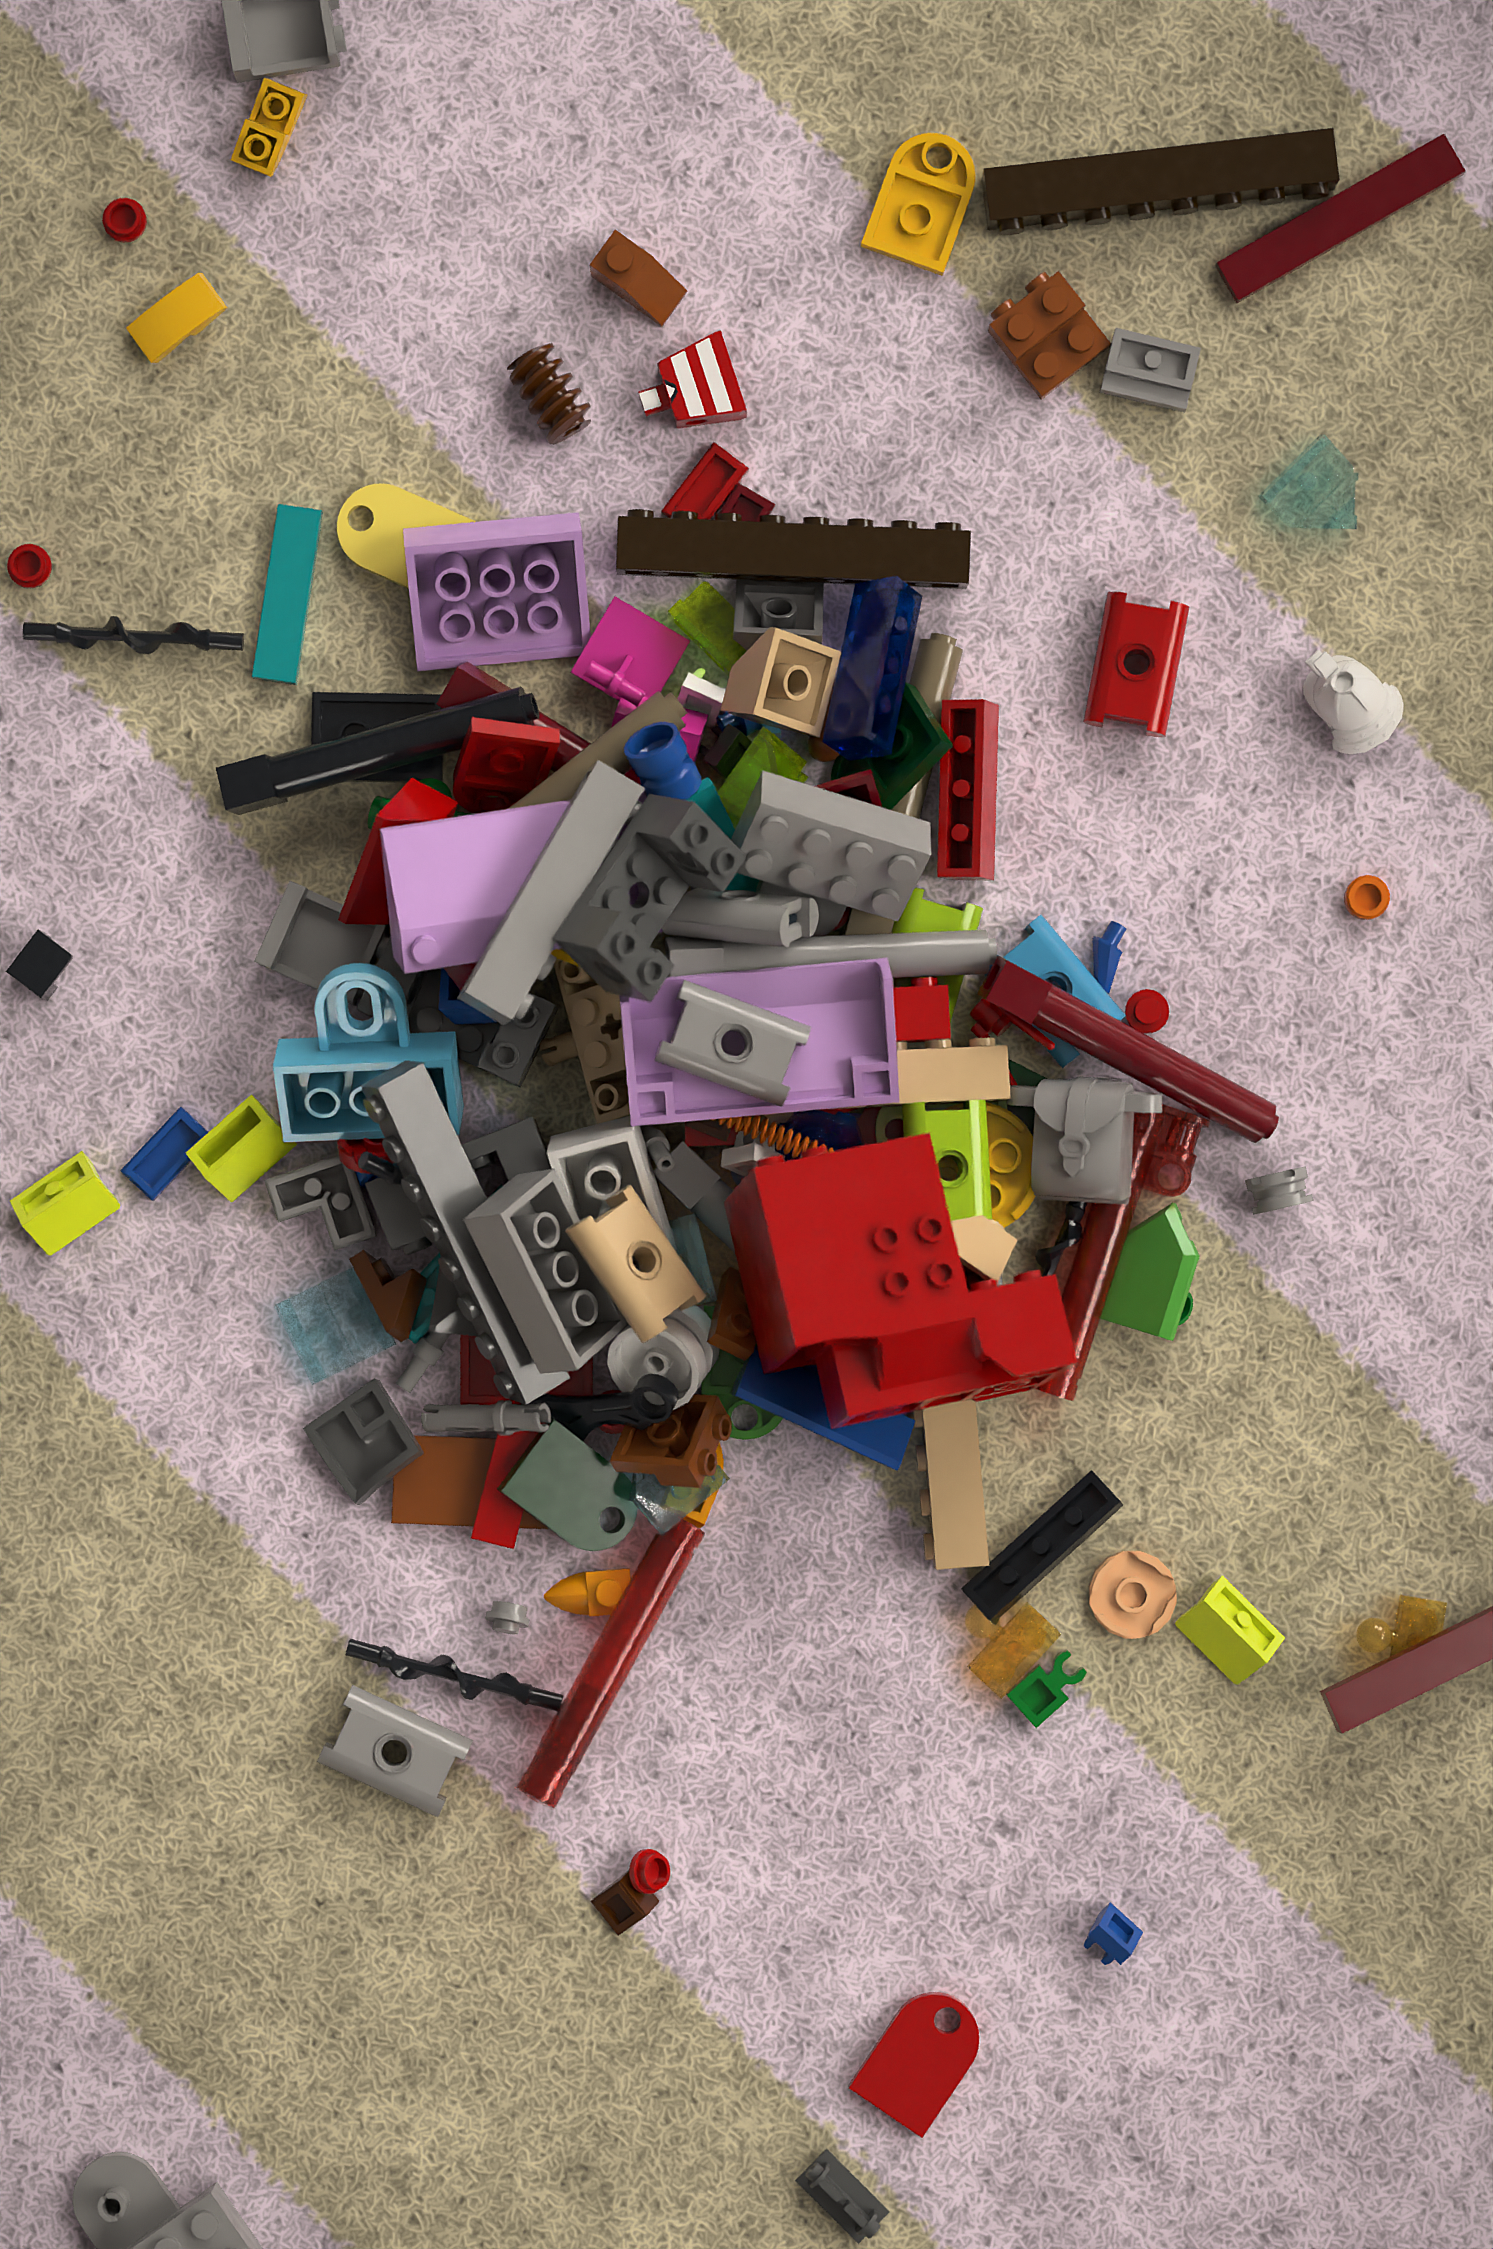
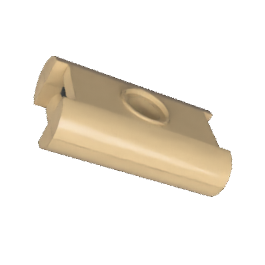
(608, 1249)

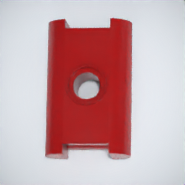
(1141, 631)

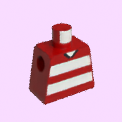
(697, 386)

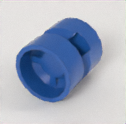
(662, 761)

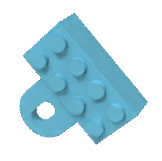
(323, 1075)

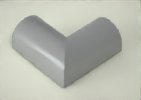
(325, 1187)

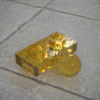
(1415, 1621)
(1011, 1647)

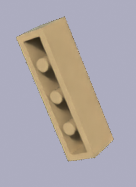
(951, 1074)
(953, 1486)

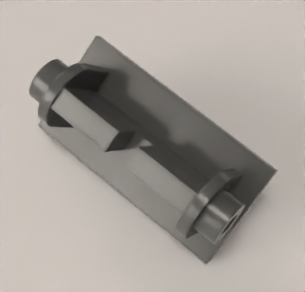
(843, 2196)

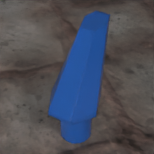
(1107, 955)

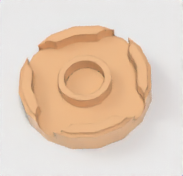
(1120, 1597)

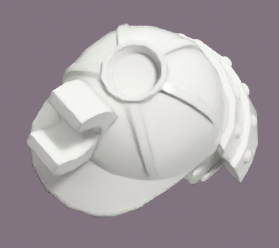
(1351, 702)

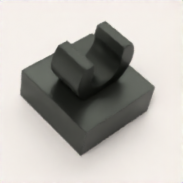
(726, 750)

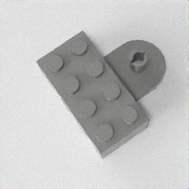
(830, 849)
(129, 2207)

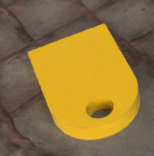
(921, 205)

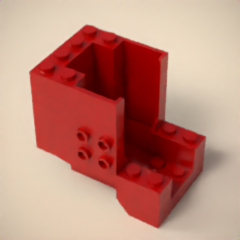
(864, 1279)

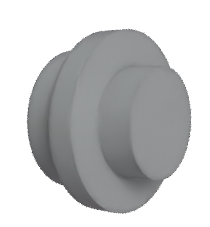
(507, 1617)

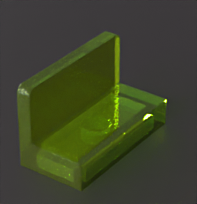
(710, 624)

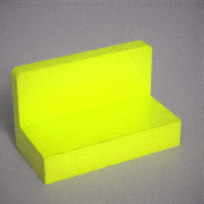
(64, 1204)
(1230, 1631)

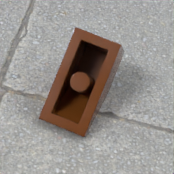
(637, 278)

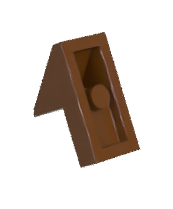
(392, 1298)

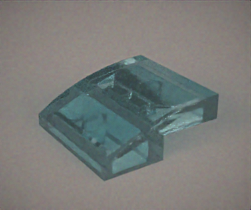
(333, 1326)

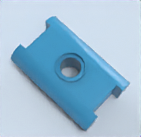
(1051, 959)

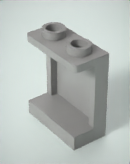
(281, 37)
(310, 941)

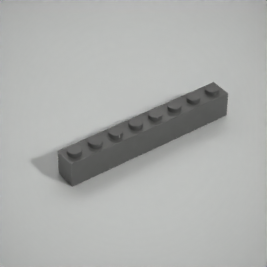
(446, 1192)

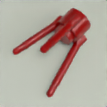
(997, 1020)

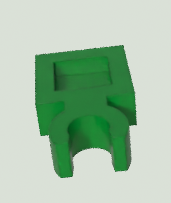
(1040, 1692)

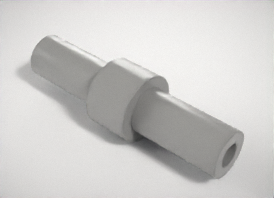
(657, 1148)
(426, 1353)

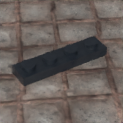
(1042, 1546)

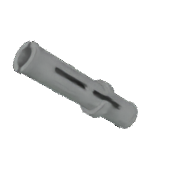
(497, 1417)

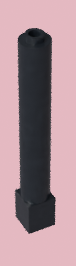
(272, 779)

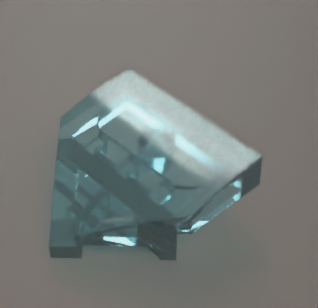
(1315, 489)
(670, 1504)

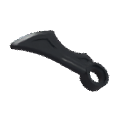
(586, 1413)

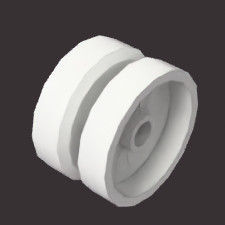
(675, 1353)

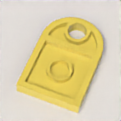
(382, 545)

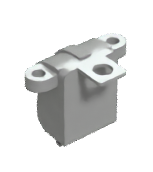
(1083, 1136)

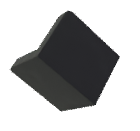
(40, 964)

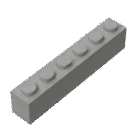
(556, 881)

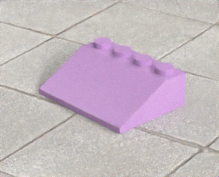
(497, 591)

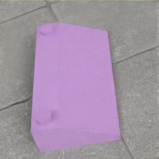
(458, 878)
(843, 1064)

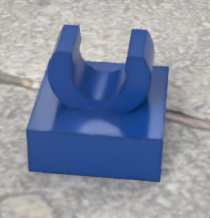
(1113, 1934)

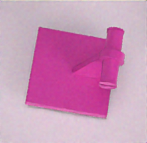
(629, 654)

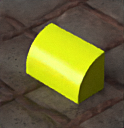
(240, 1149)

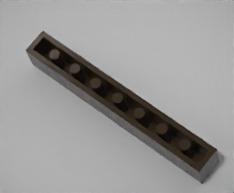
(1160, 180)
(791, 551)

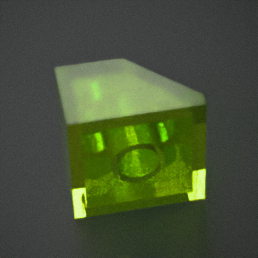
(764, 754)

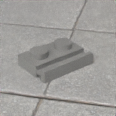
(1150, 370)

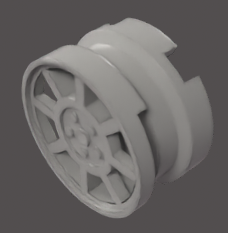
(1279, 1190)

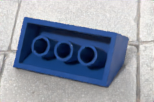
(799, 1399)

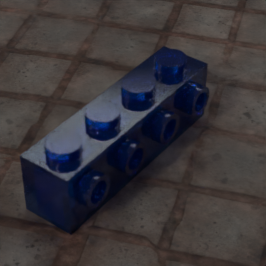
(872, 668)

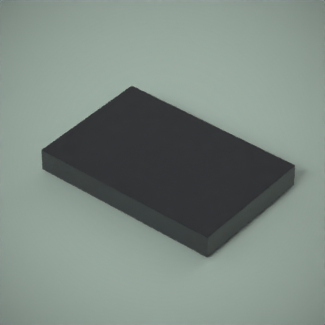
(347, 713)

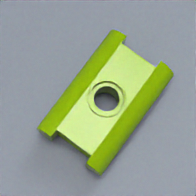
(929, 916)
(964, 1139)

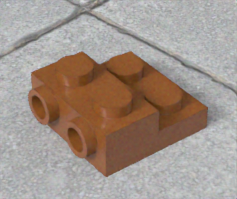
(1047, 333)
(680, 1447)

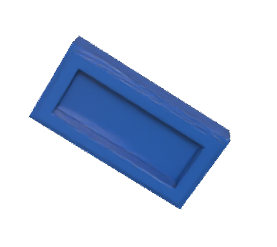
(164, 1154)

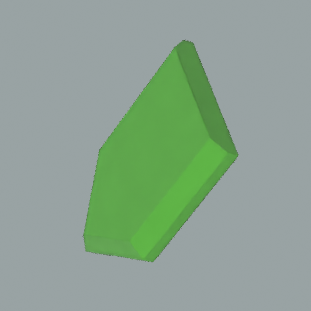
(1153, 1276)

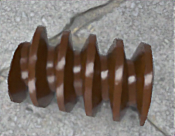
(549, 394)

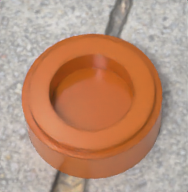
(1367, 897)

